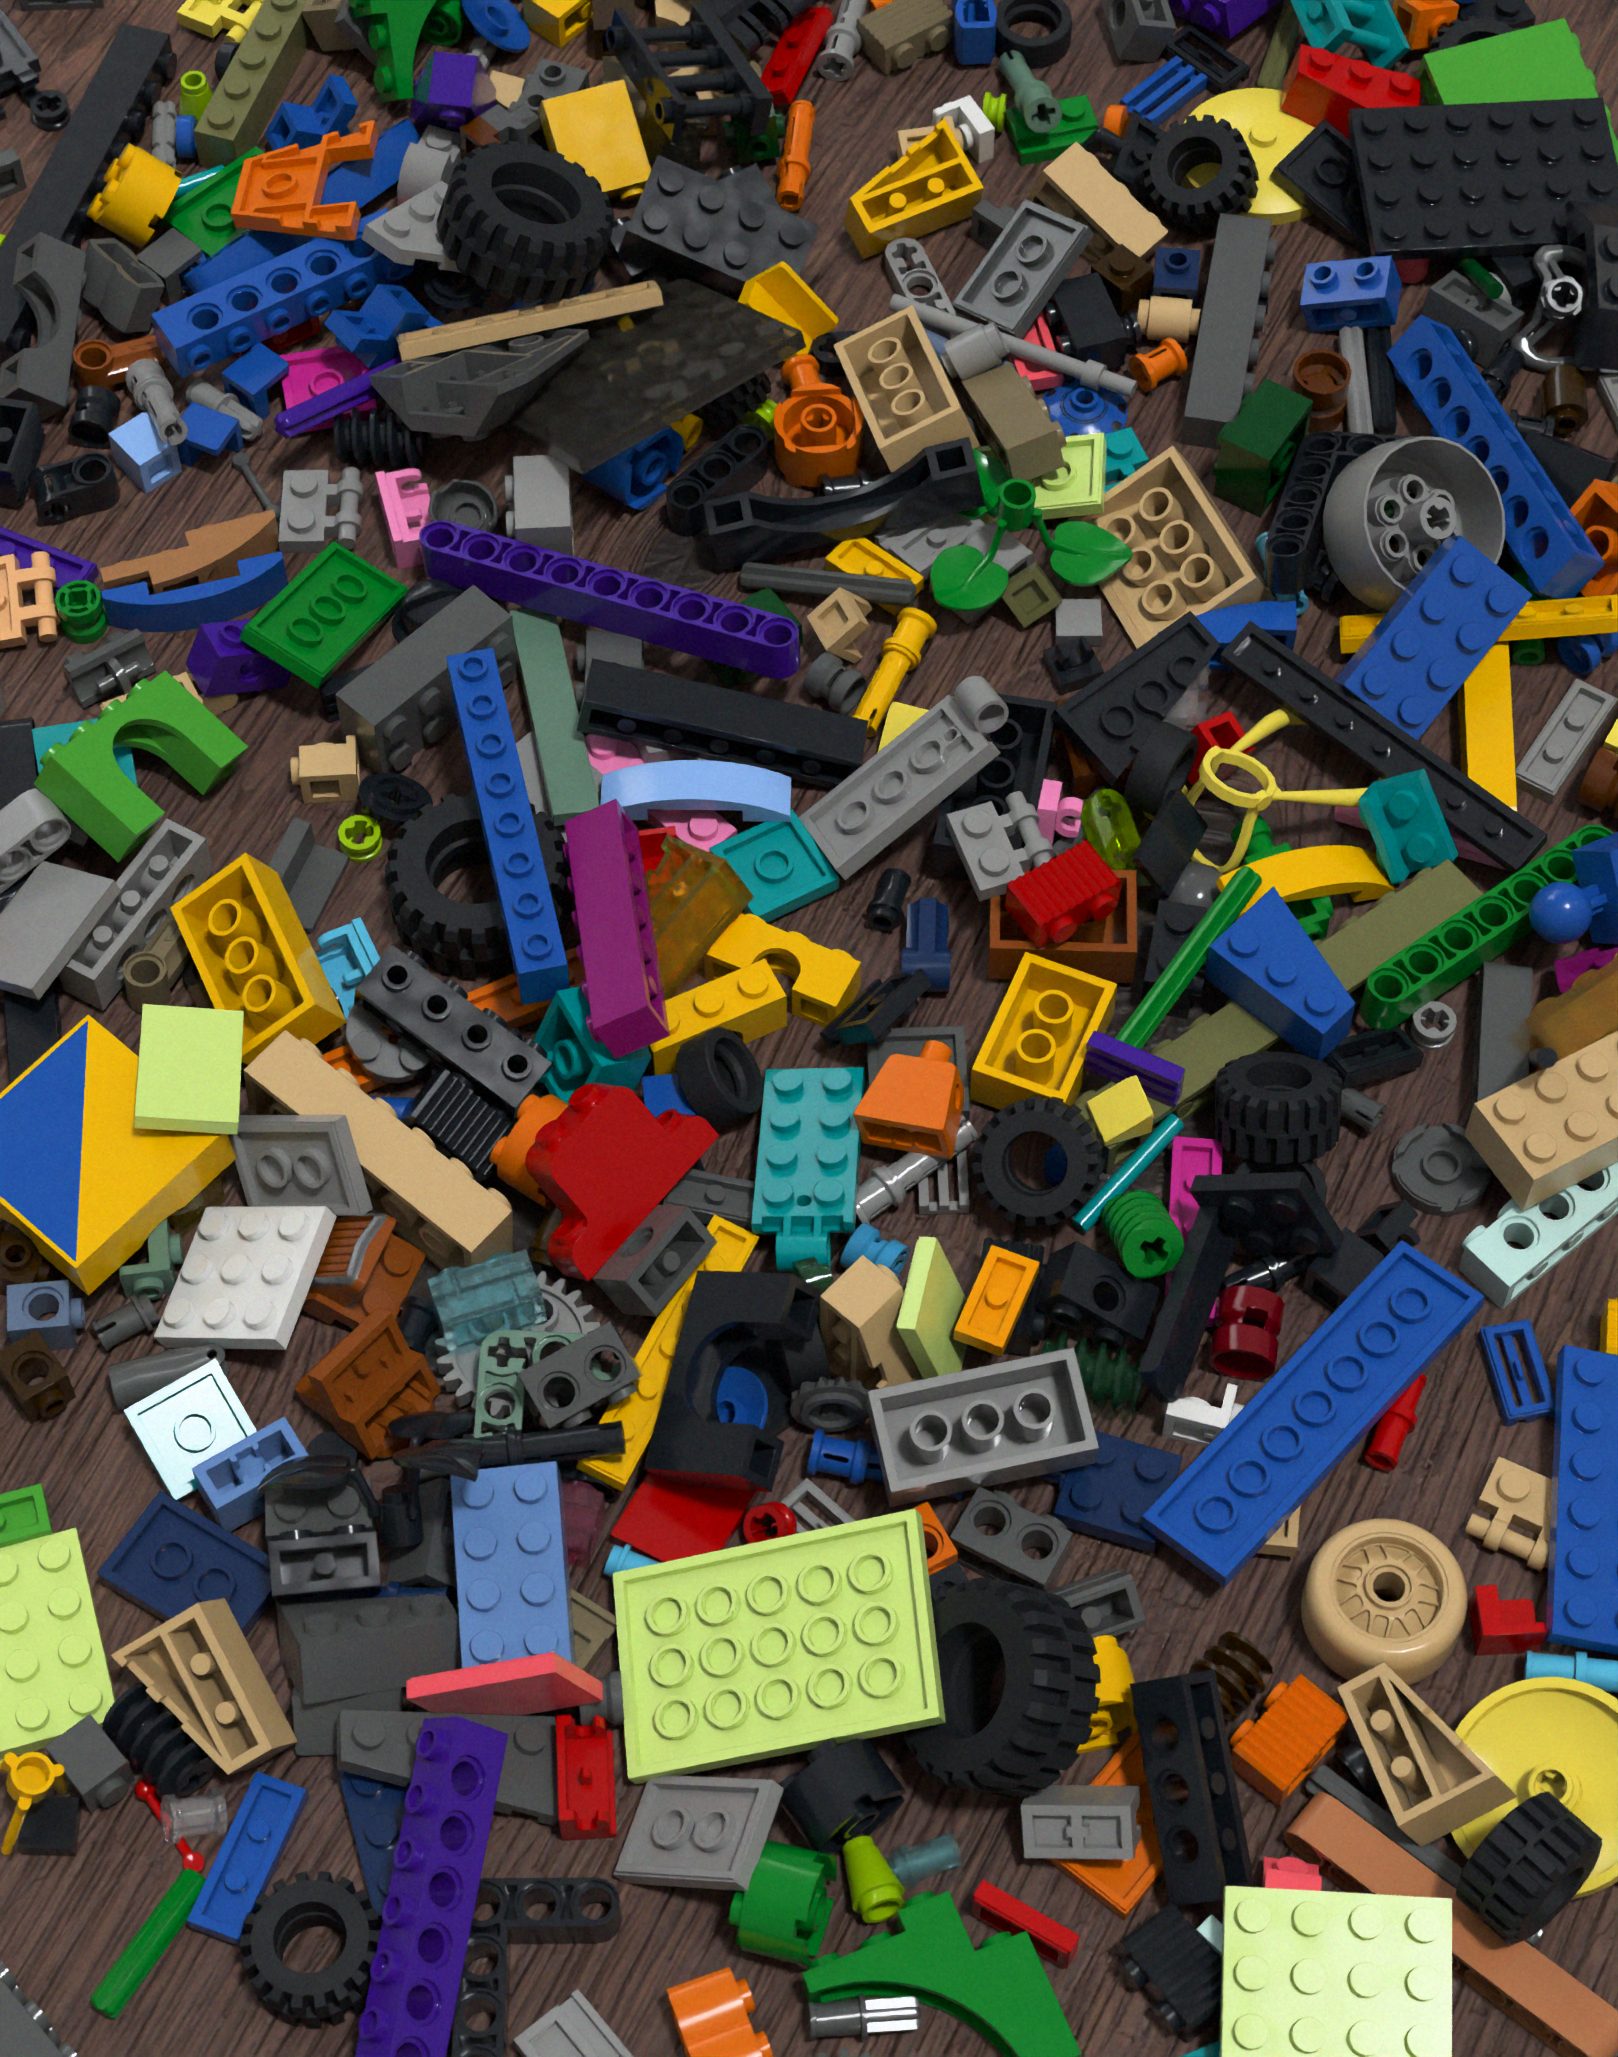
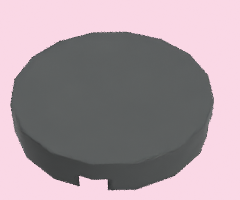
(1435, 1182)

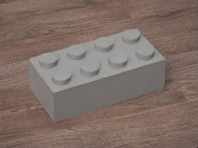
(982, 1427)

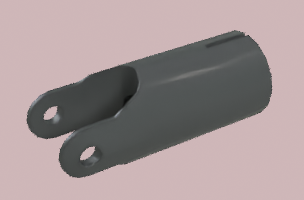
(148, 1374)

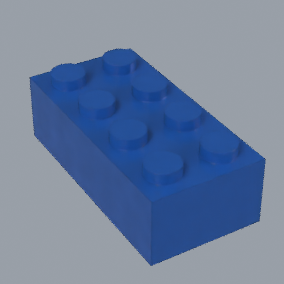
(1434, 636)

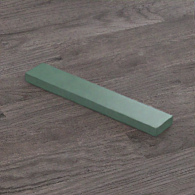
(553, 715)

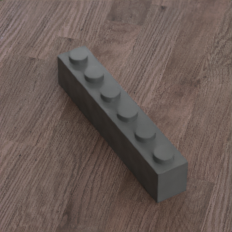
(1228, 326)

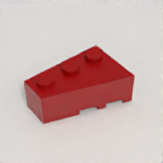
(1330, 85)

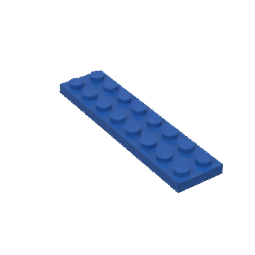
(1312, 1413)

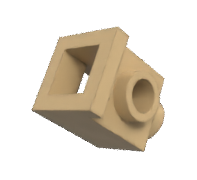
(327, 771)

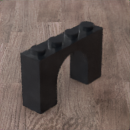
(721, 1320)

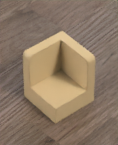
(839, 622)

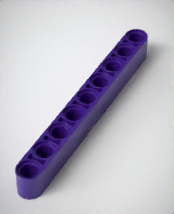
(612, 599)

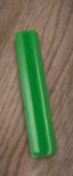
(148, 1944)

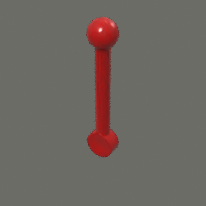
(191, 1859)

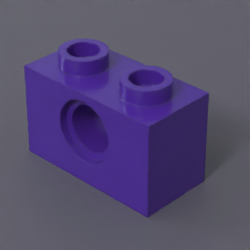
(230, 666)

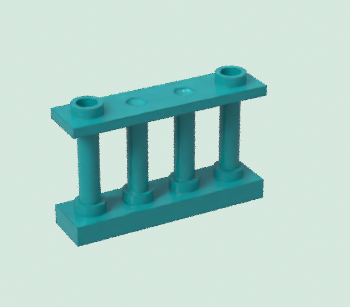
(1375, 27)

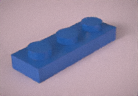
(248, 1857)

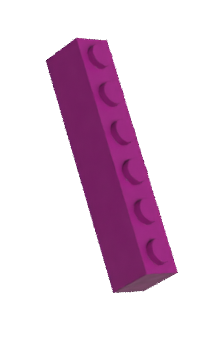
(615, 930)

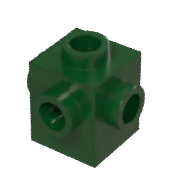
(755, 147)

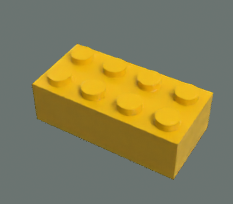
(257, 956)

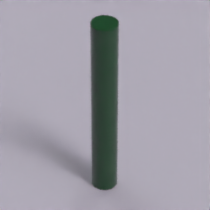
(1479, 276)

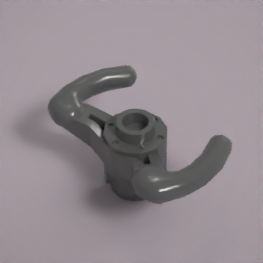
(1556, 305)

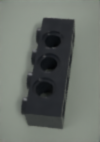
(1192, 1786)

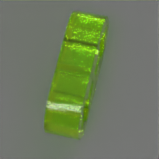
(1112, 833)

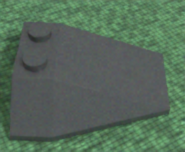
(475, 385)

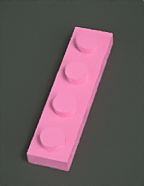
(694, 827)

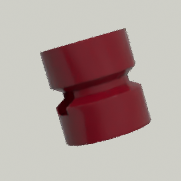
(1246, 1333)

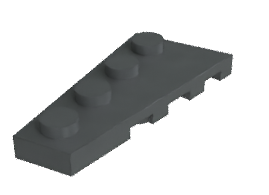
(384, 1749)

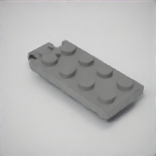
(907, 777)

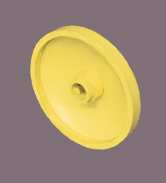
(1270, 138)
(1553, 1740)

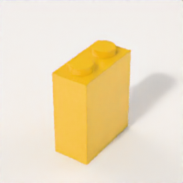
(599, 134)

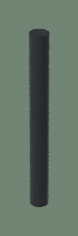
(1542, 1057)

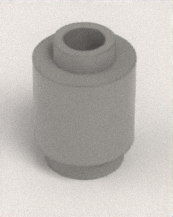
(974, 351)

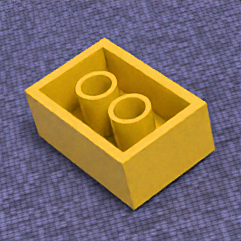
(1041, 1034)

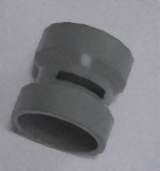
(835, 683)

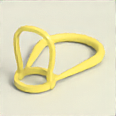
(1263, 798)

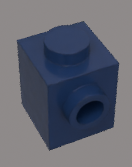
(1176, 273)

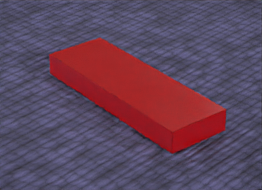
(795, 53)

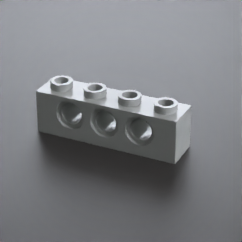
(157, 878)

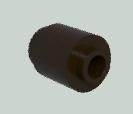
(1565, 398)

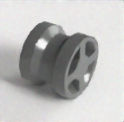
(612, 1705)

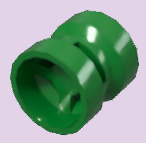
(81, 611)

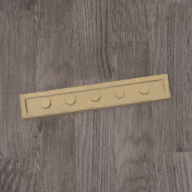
(529, 320)

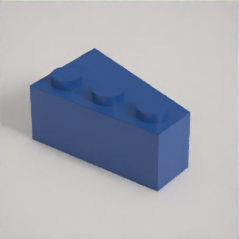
(1281, 978)

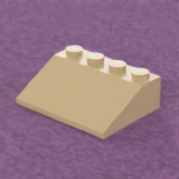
(1180, 549)

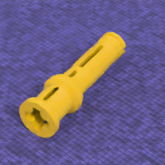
(899, 655)

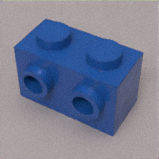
(1351, 293)

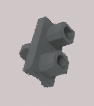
(109, 667)

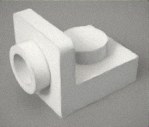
(973, 124)
(1196, 1421)

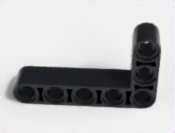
(1298, 522)
(513, 1926)

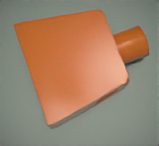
(914, 1103)

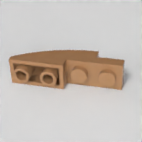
(208, 557)

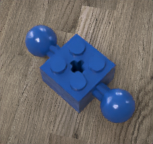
(1565, 911)

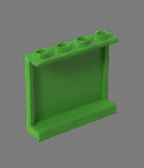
(1511, 67)

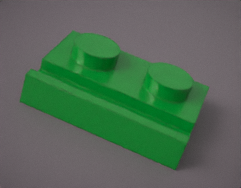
(1075, 125)

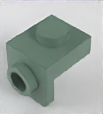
(159, 1274)

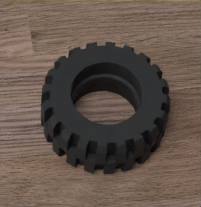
(525, 222)
(451, 931)
(1044, 1694)

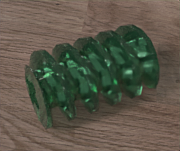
(1103, 1375)

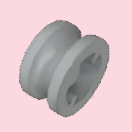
(1433, 1038)

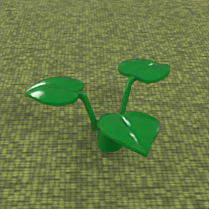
(971, 582)

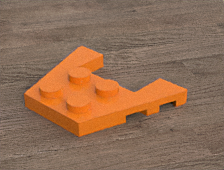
(286, 186)

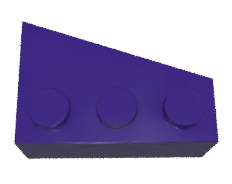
(451, 92)

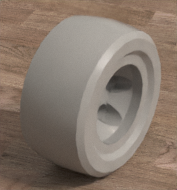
(1451, 500)

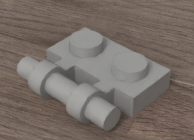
(306, 505)
(985, 844)

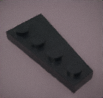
(1130, 699)

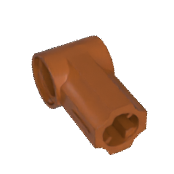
(107, 364)

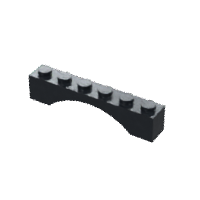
(761, 527)

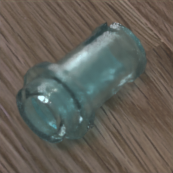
(925, 1859)

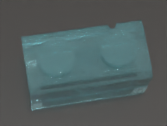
(486, 1298)

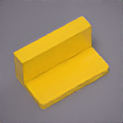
(790, 300)

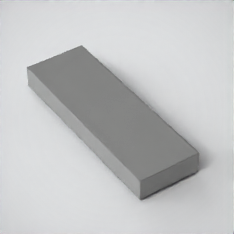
(1564, 740)

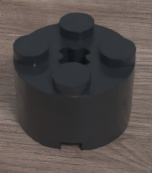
(841, 1794)

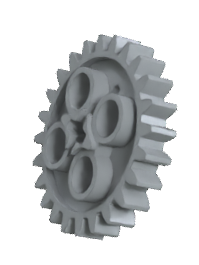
(463, 1362)

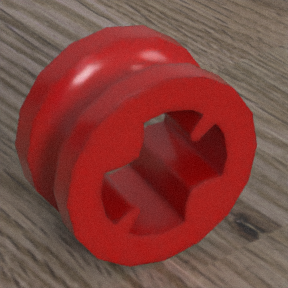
(780, 1512)

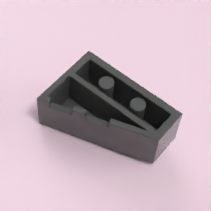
(366, 1643)

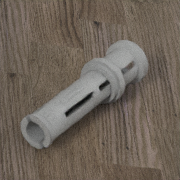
(842, 42)
(154, 395)
(890, 1183)

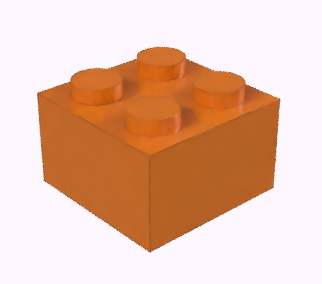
(1598, 517)

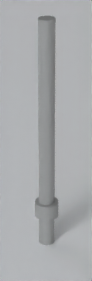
(1091, 373)

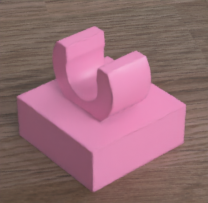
(1053, 812)

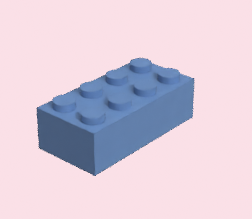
(512, 1564)

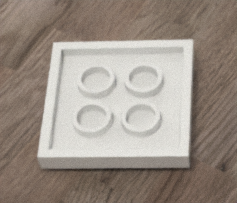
(246, 1277)

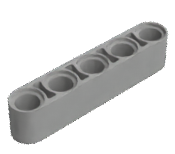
(29, 833)

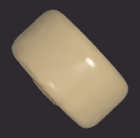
(1356, 1628)

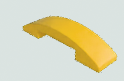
(1318, 873)

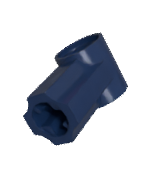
(927, 942)

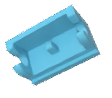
(348, 960)

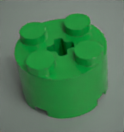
(785, 1904)

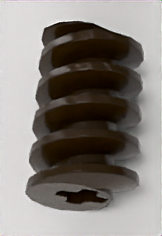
(1236, 1667)

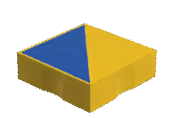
(78, 1167)

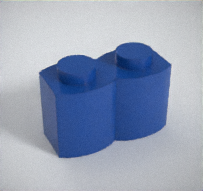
(974, 30)

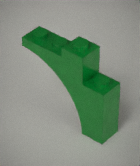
(394, 40)
(992, 1990)

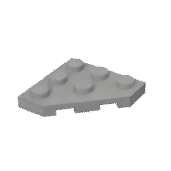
(411, 230)

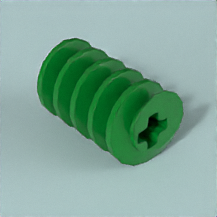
(1143, 1233)

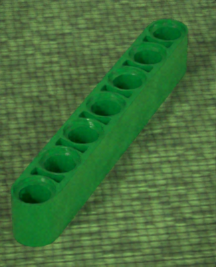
(1467, 938)

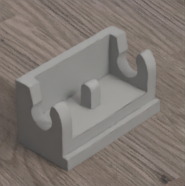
(1081, 1822)

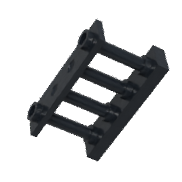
(710, 49)

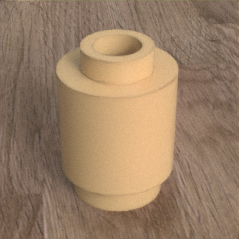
(1168, 318)

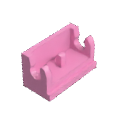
(404, 513)

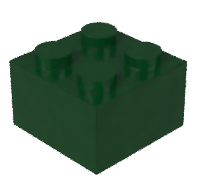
(1260, 447)

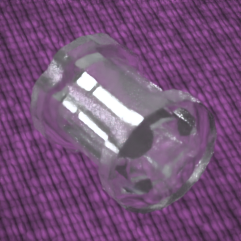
(194, 1816)

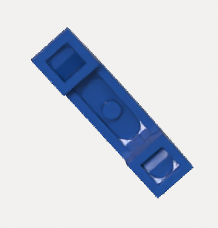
(188, 607)

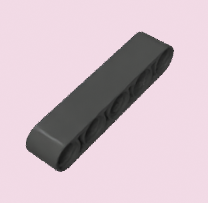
(1499, 1033)

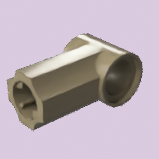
(159, 964)

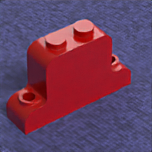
(608, 1169)

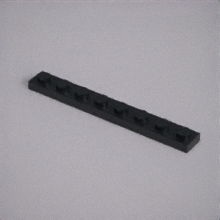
(1381, 745)

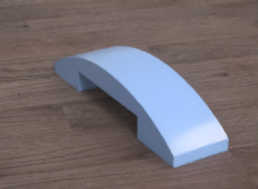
(700, 786)

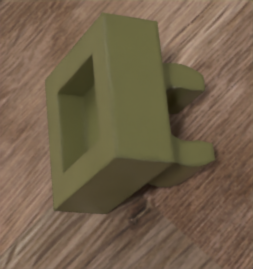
(1031, 594)

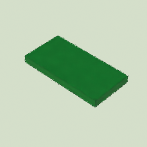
(324, 614)

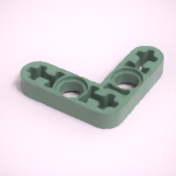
(506, 1380)

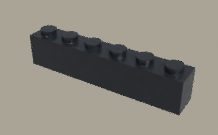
(720, 724)

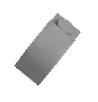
(428, 162)

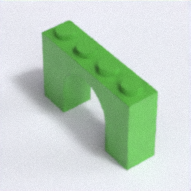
(156, 718)

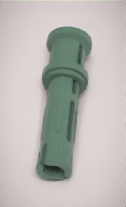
(1032, 96)

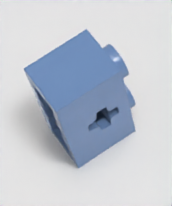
(232, 1477)

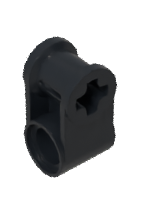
(78, 486)

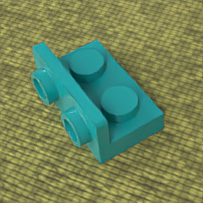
(1406, 825)

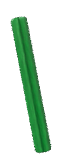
(1189, 958)

